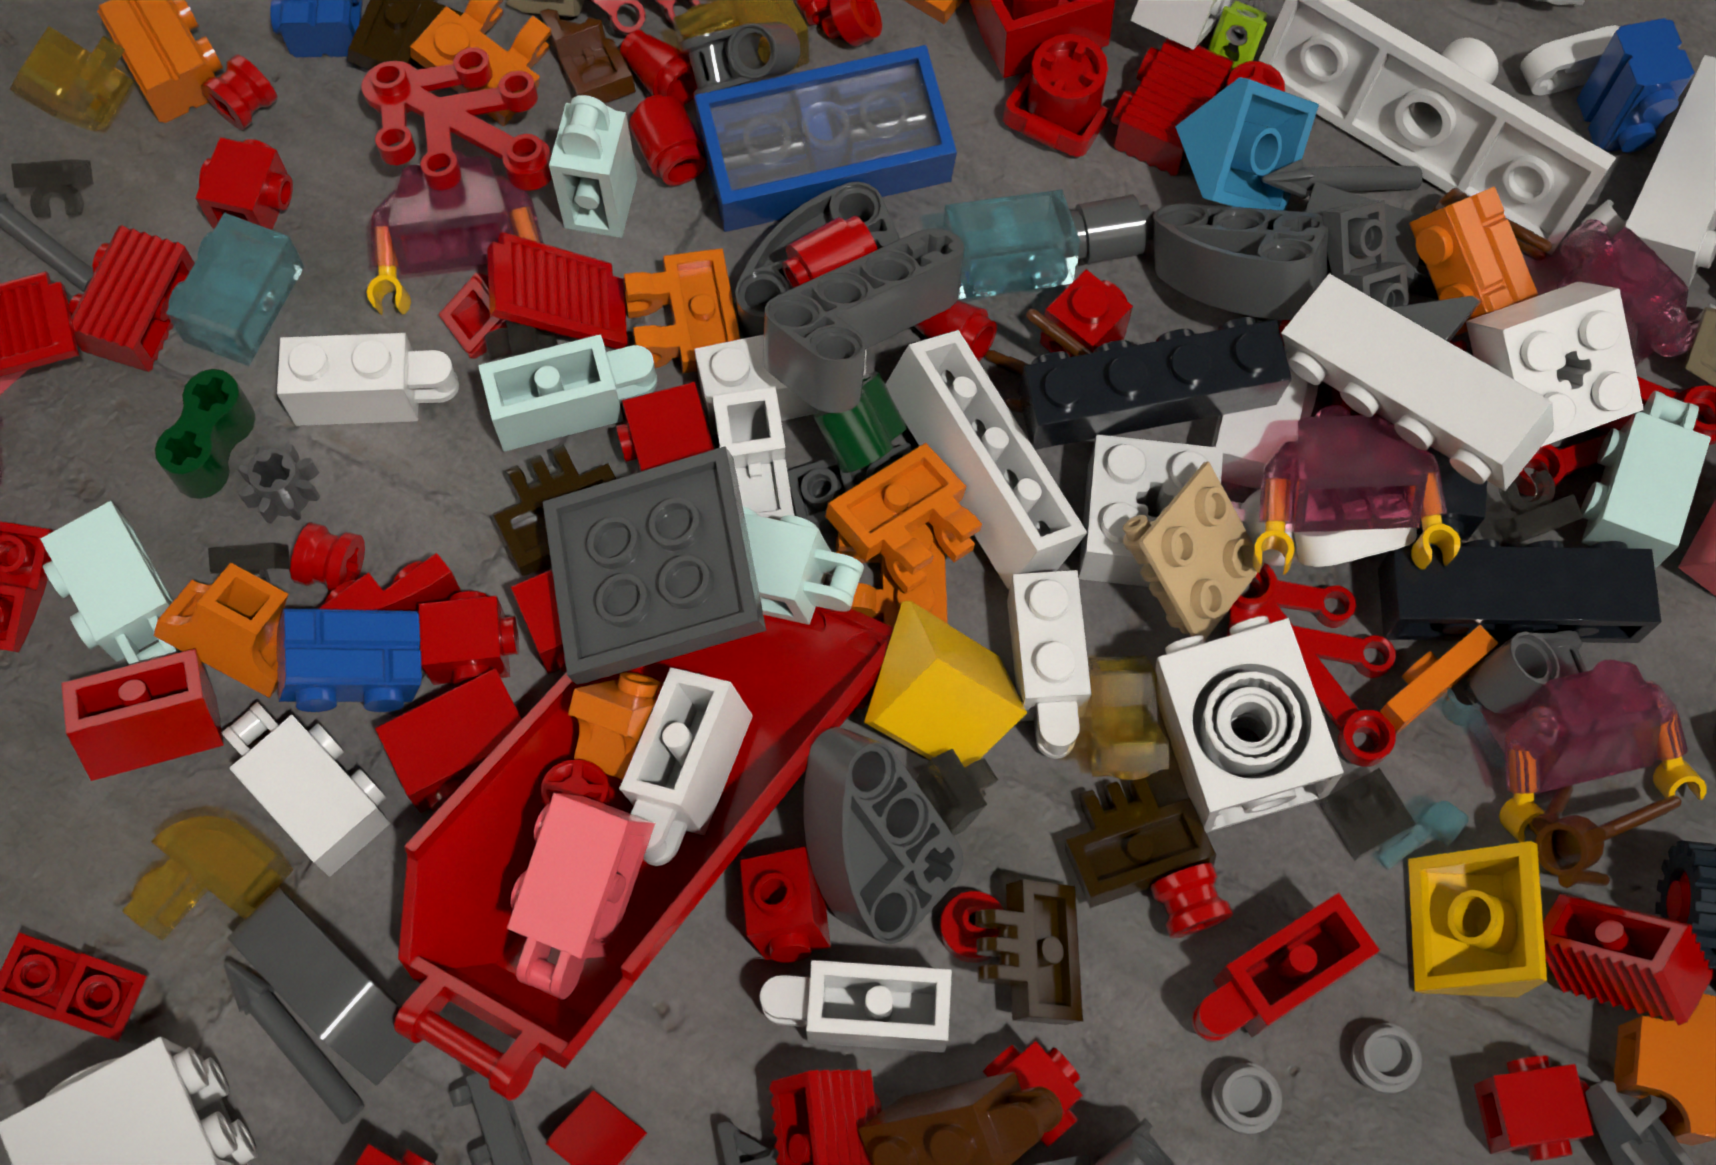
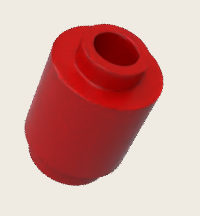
(668, 139)
(827, 249)

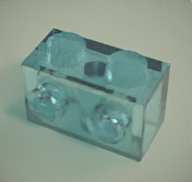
(1014, 243)
(235, 288)

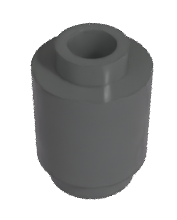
(1112, 228)

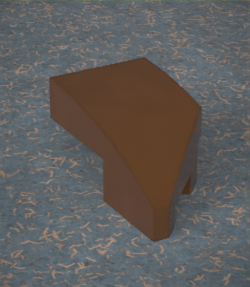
(589, 58)

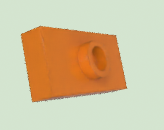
(1432, 677)

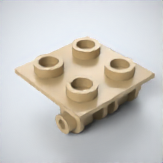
(1194, 554)

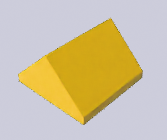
(942, 690)
(1478, 921)

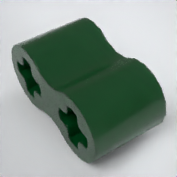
(866, 430)
(201, 440)

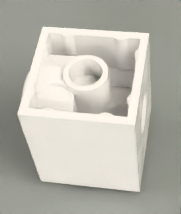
(1255, 684)
(133, 1110)

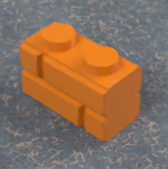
(162, 52)
(1474, 254)

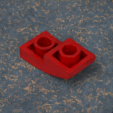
(20, 581)
(413, 585)
(69, 987)

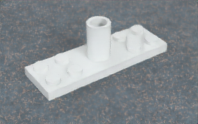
(1435, 112)

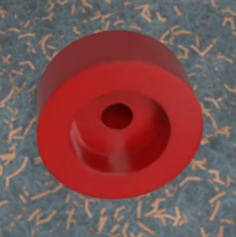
(854, 20)
(955, 927)

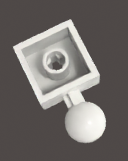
(1567, 349)
(1142, 477)

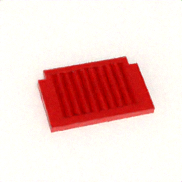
(555, 290)
(34, 324)

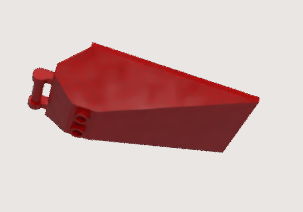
(482, 840)

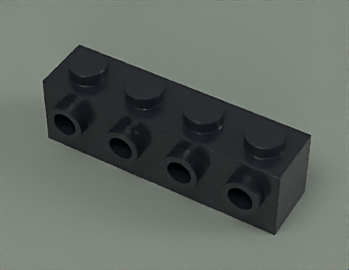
(1153, 382)
(1539, 588)

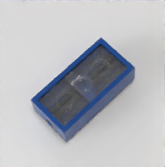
(822, 128)

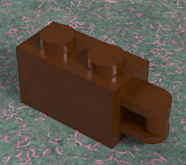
(962, 1124)

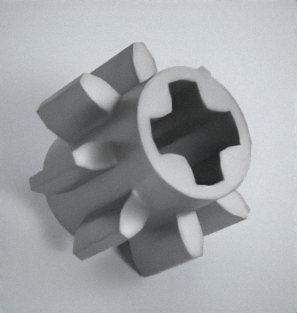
(279, 482)

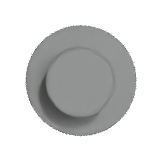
(1386, 1058)
(1246, 1098)

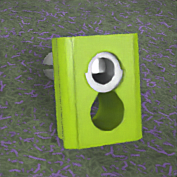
(1242, 27)

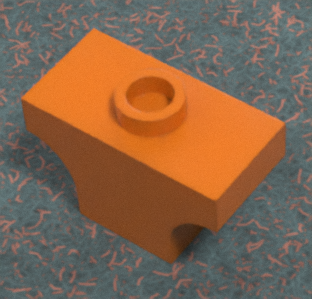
(229, 626)
(613, 719)
(1675, 1066)

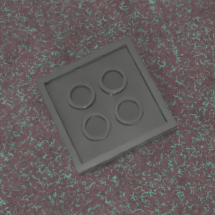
(652, 566)

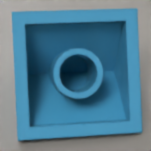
(1242, 138)

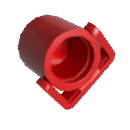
(1062, 95)

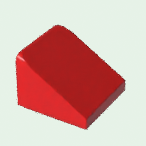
(470, 317)
(596, 1134)

